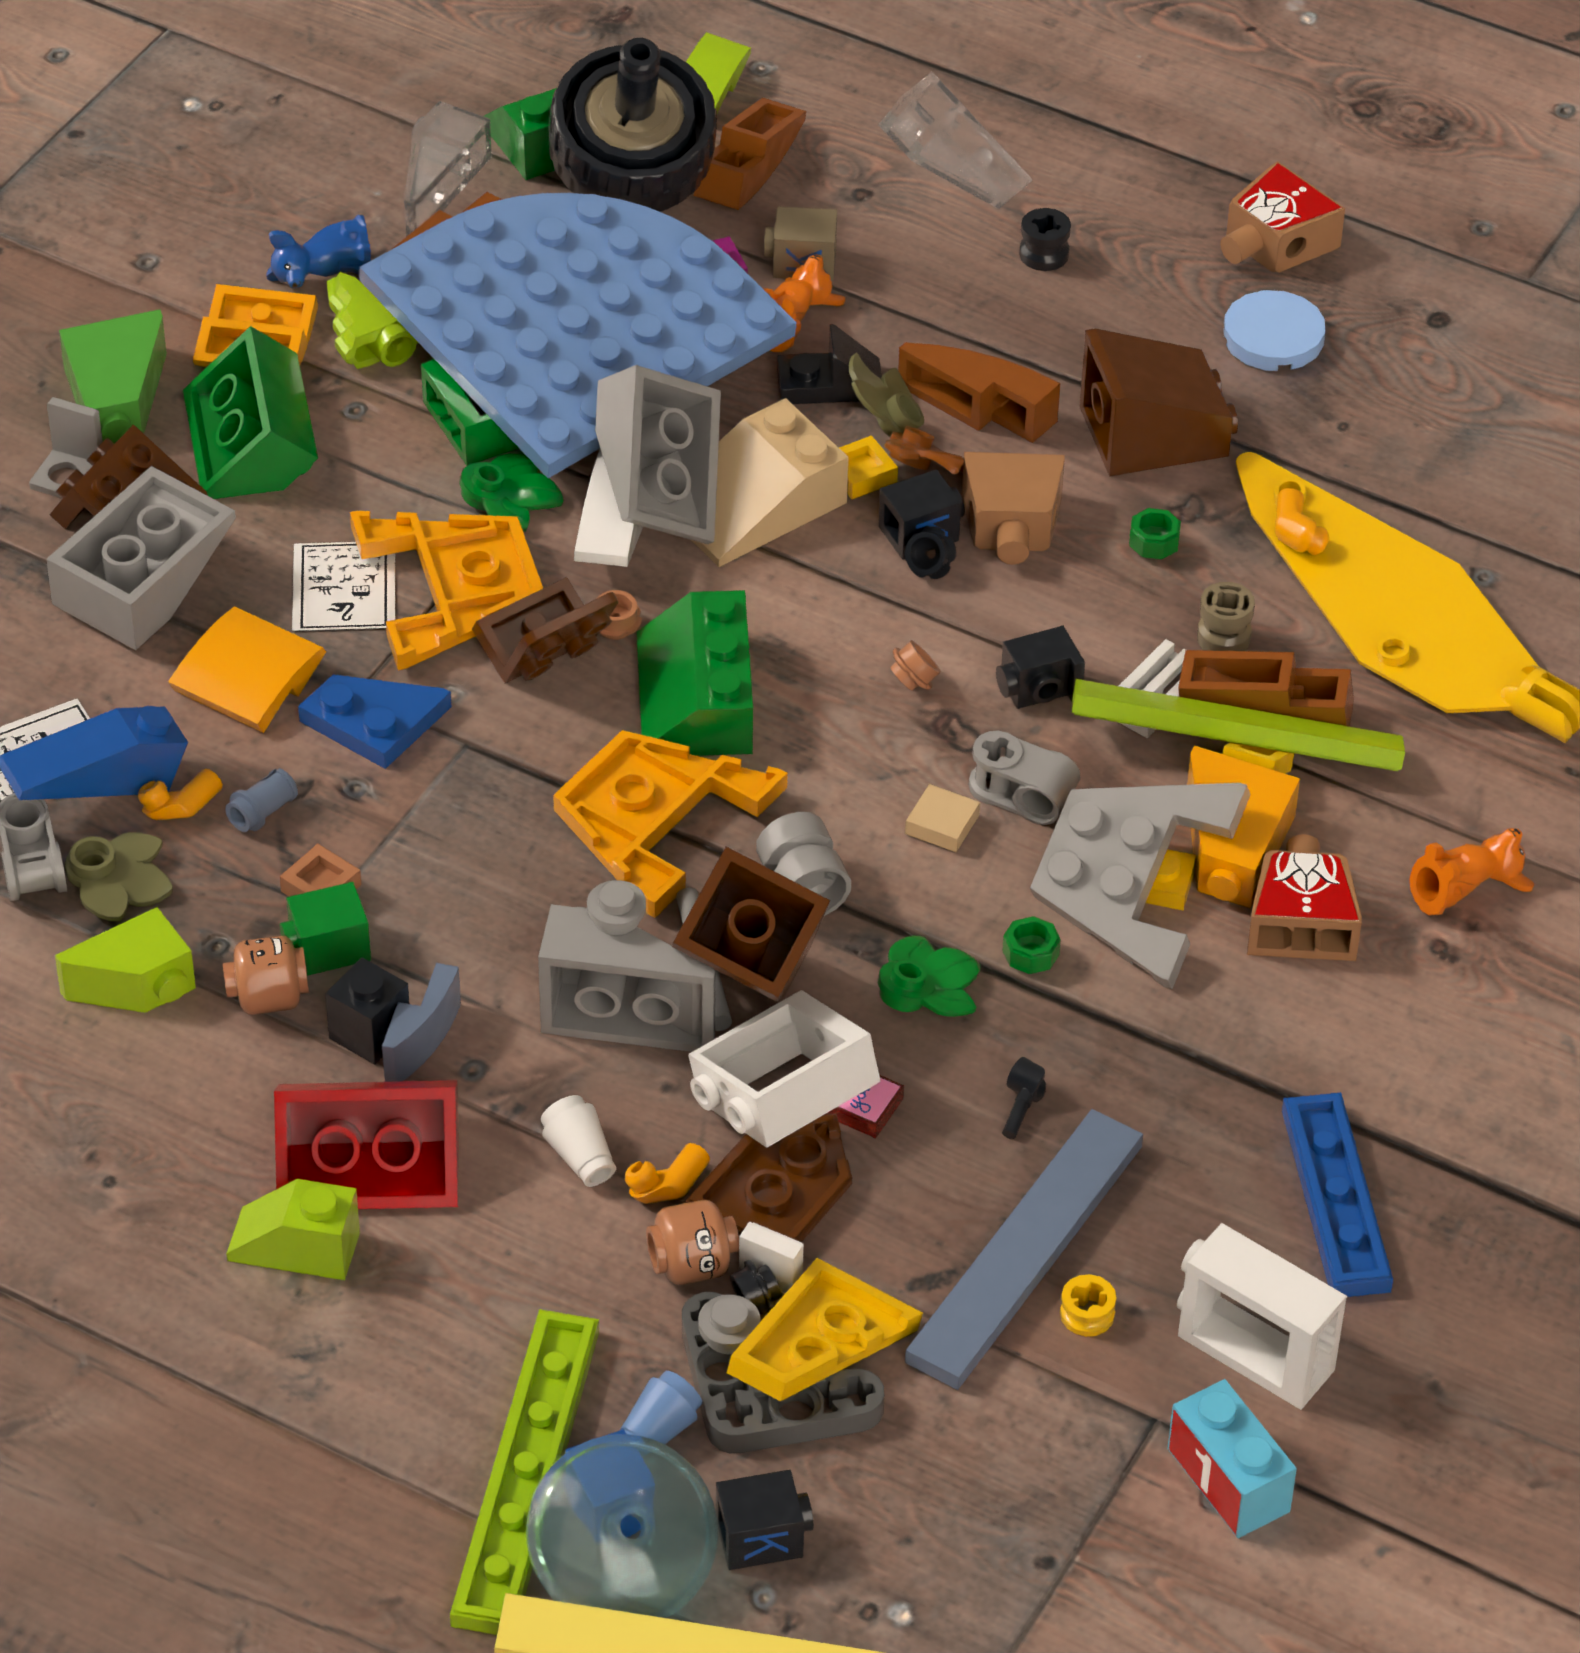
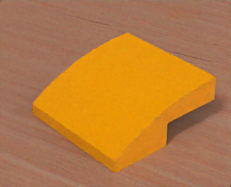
(277, 314)
(246, 668)

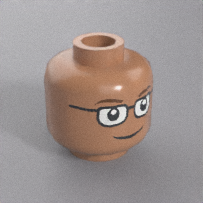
(692, 1242)

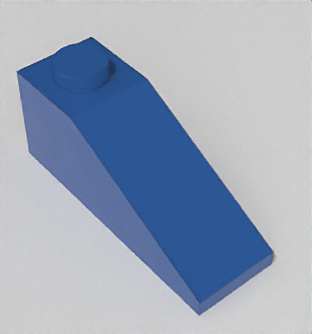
(99, 756)

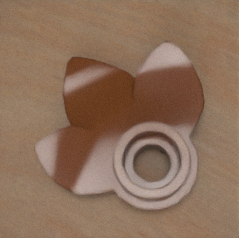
(916, 450)

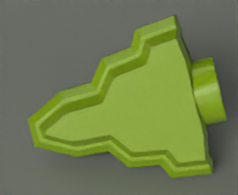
(365, 327)

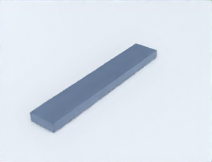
(1023, 1249)

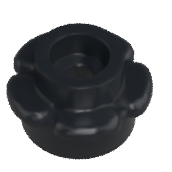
(917, 550)
(756, 1285)

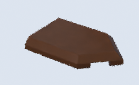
(781, 1184)

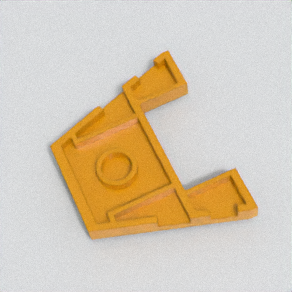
(470, 567)
(639, 792)

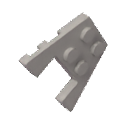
(1110, 854)

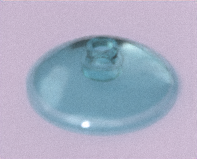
(578, 1535)

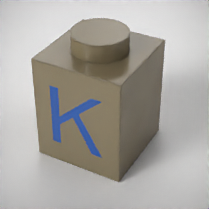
(800, 235)

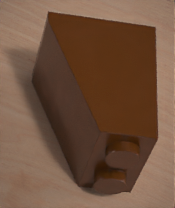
(1152, 403)
(752, 924)

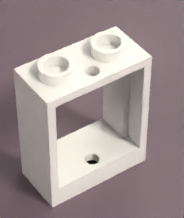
(798, 1025)
(1275, 1290)

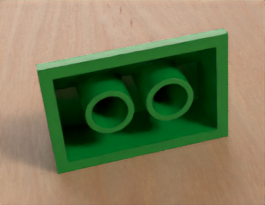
(523, 133)
(250, 419)
(698, 674)

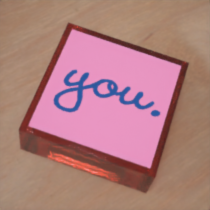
(871, 1108)

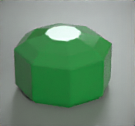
(1154, 533)
(1031, 945)

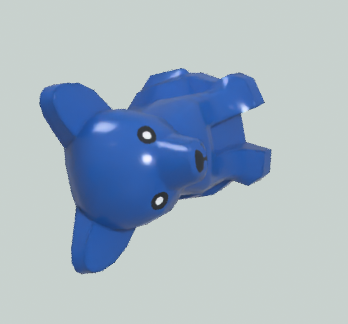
(330, 251)

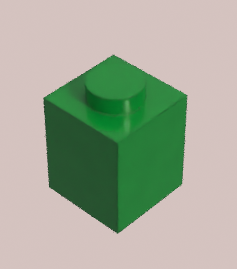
(328, 927)

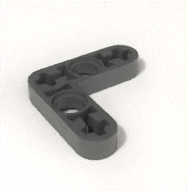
(760, 1413)

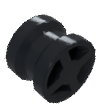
(1045, 239)

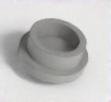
(616, 907)
(727, 1322)

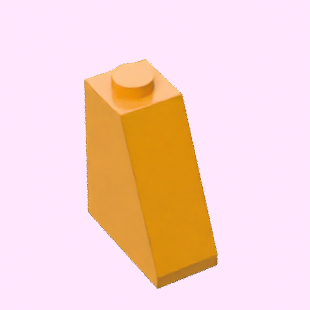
(1233, 866)

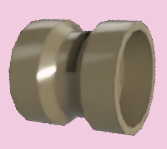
(1225, 617)

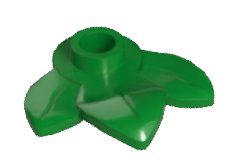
(509, 487)
(927, 978)

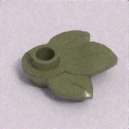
(885, 397)
(117, 873)

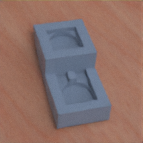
(420, 1029)

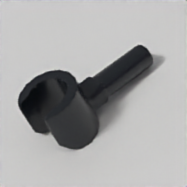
(1029, 1082)

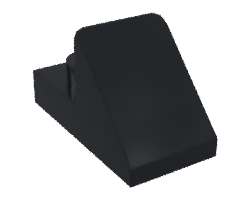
(823, 376)

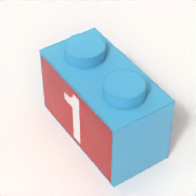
(1231, 1458)

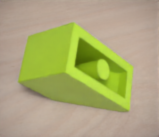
(128, 966)
(299, 1230)

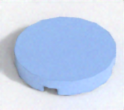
(1274, 330)

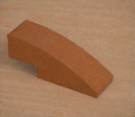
(750, 152)
(981, 388)
(1268, 684)

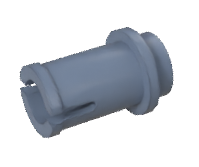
(251, 807)

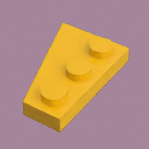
(818, 1331)

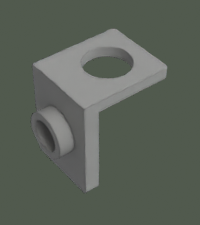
(74, 438)

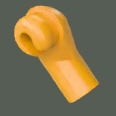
(1294, 527)
(178, 804)
(667, 1184)

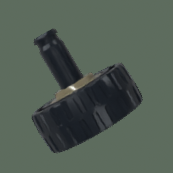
(633, 126)

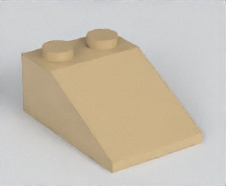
(773, 479)

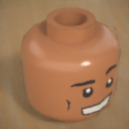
(266, 975)

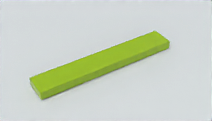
(1238, 725)
(530, 1444)

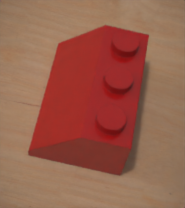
(376, 1137)

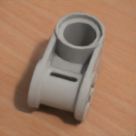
(1026, 780)
(29, 848)

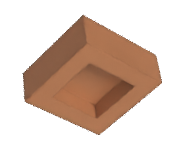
(318, 870)

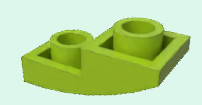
(719, 64)

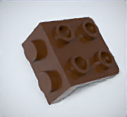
(111, 473)
(541, 628)

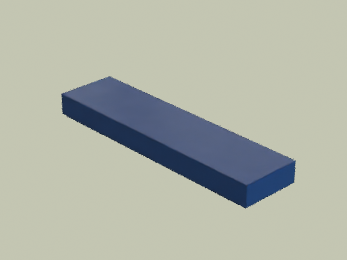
(1337, 1195)

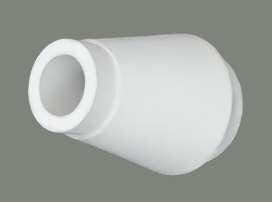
(578, 1138)

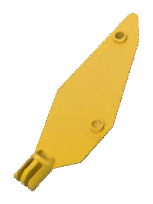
(1410, 610)

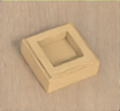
(942, 818)

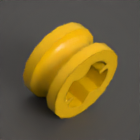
(1078, 1293)

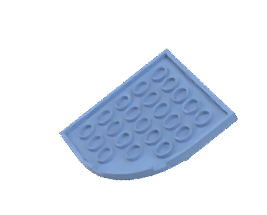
(564, 290)

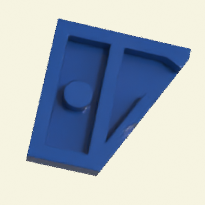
(373, 715)

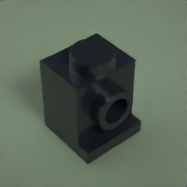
(1039, 667)

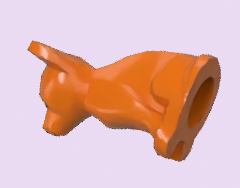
(806, 287)
(1448, 876)

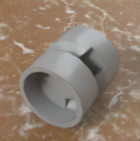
(804, 853)

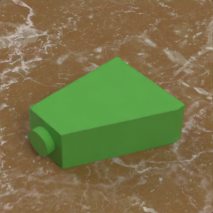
(116, 368)

